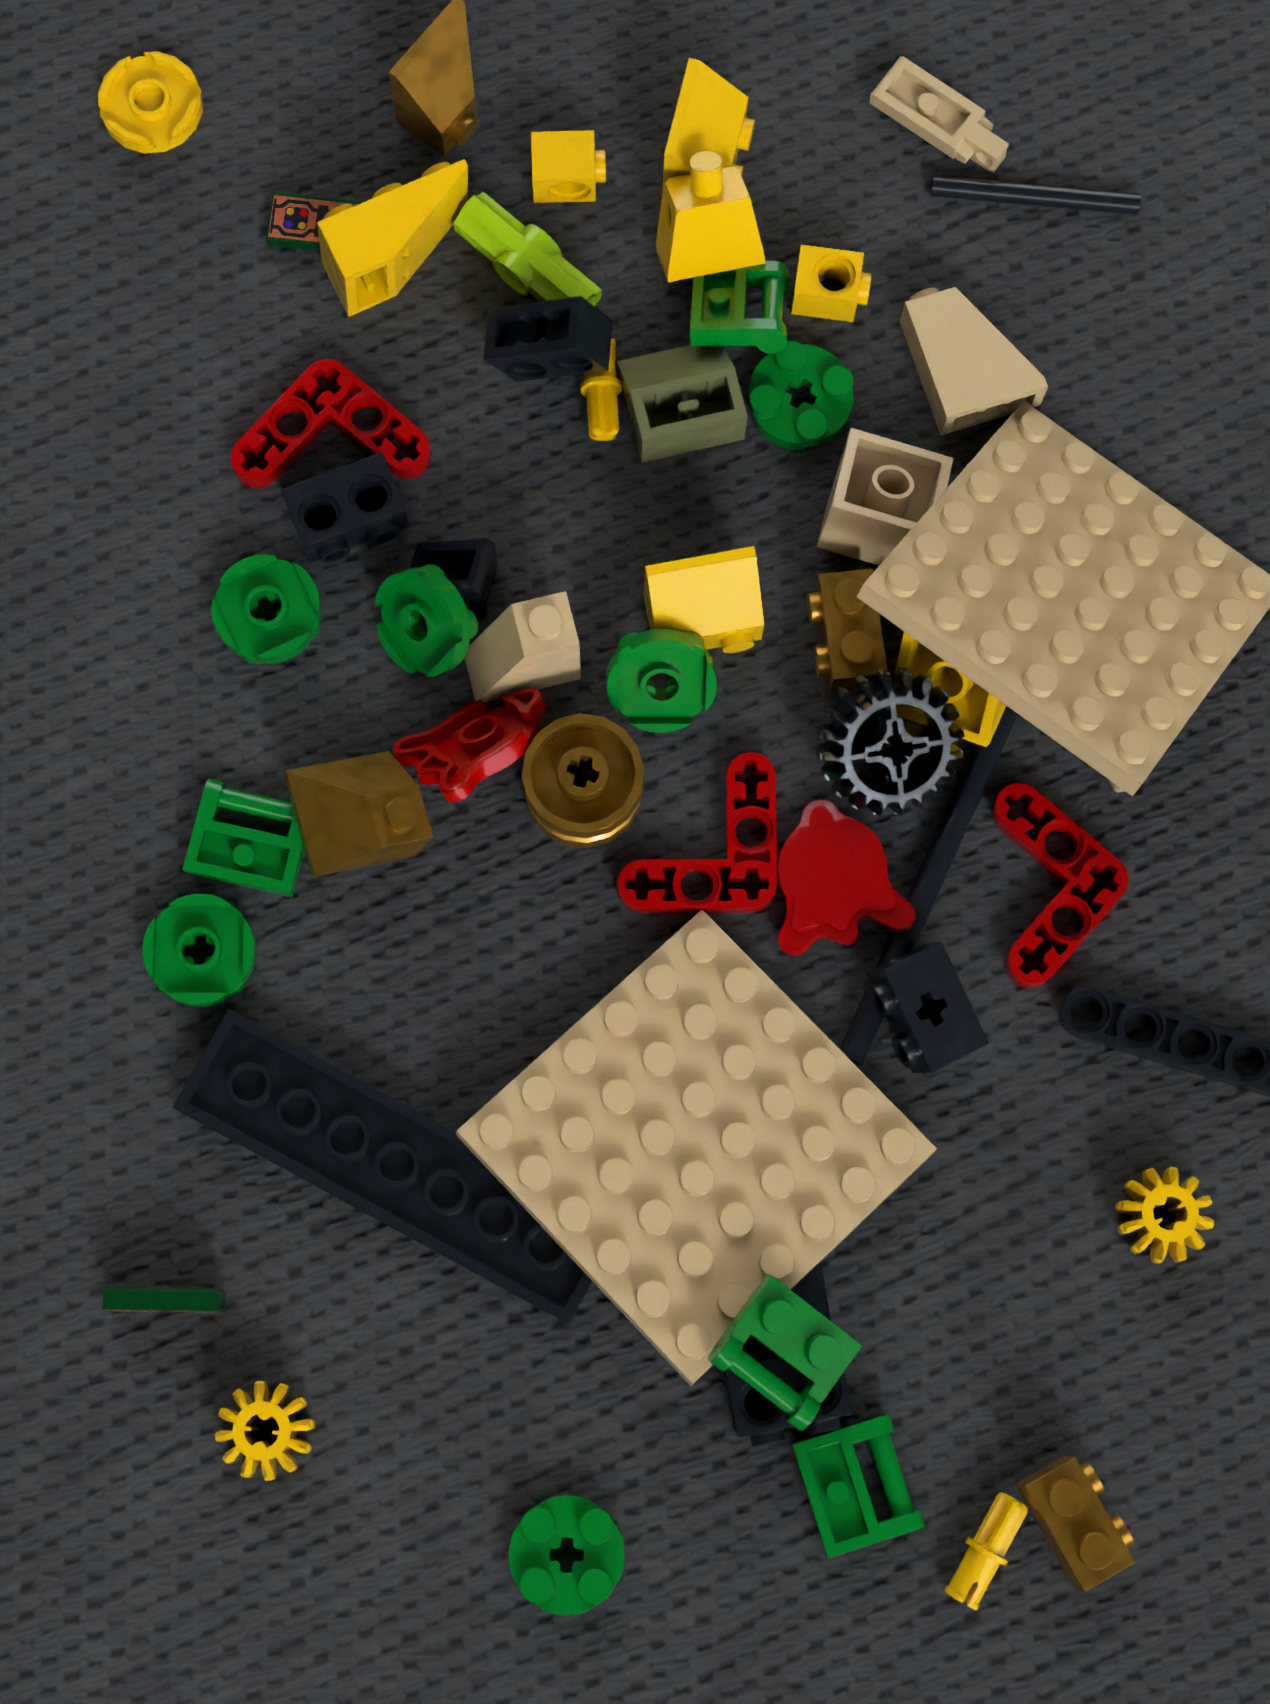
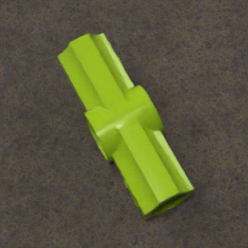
(522, 254)

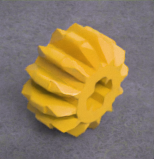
(1174, 1235)
(264, 1450)

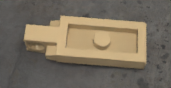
(938, 115)

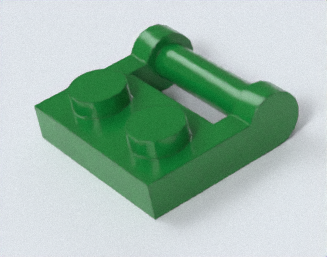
(720, 308)
(240, 853)
(795, 1335)
(839, 1490)

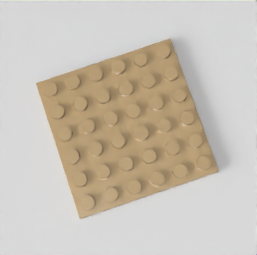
(1072, 595)
(695, 1142)

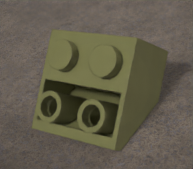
(682, 400)

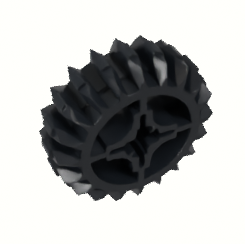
(931, 740)

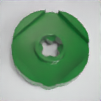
(808, 424)
(237, 600)
(447, 620)
(658, 652)
(177, 928)
(542, 1578)

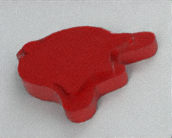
(473, 743)
(833, 880)

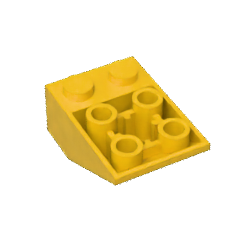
(384, 240)

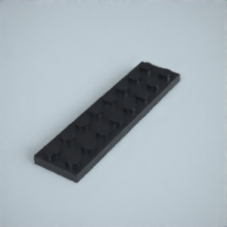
(376, 1160)

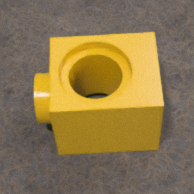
(566, 166)
(827, 263)

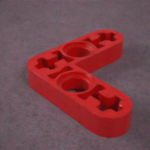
(334, 408)
(738, 861)
(1071, 872)

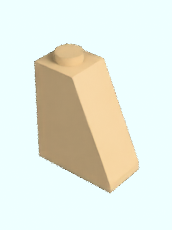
(965, 361)
(525, 648)

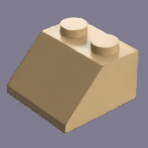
(880, 495)

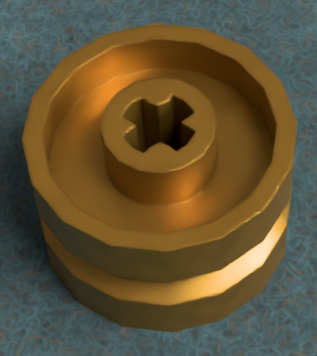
(576, 749)

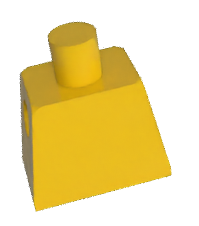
(707, 221)

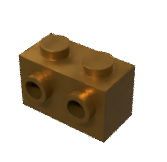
(847, 631)
(1076, 1523)

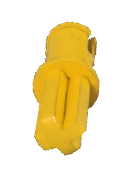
(602, 403)
(987, 1550)

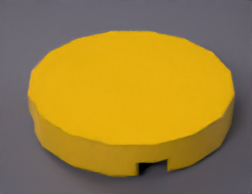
(154, 118)

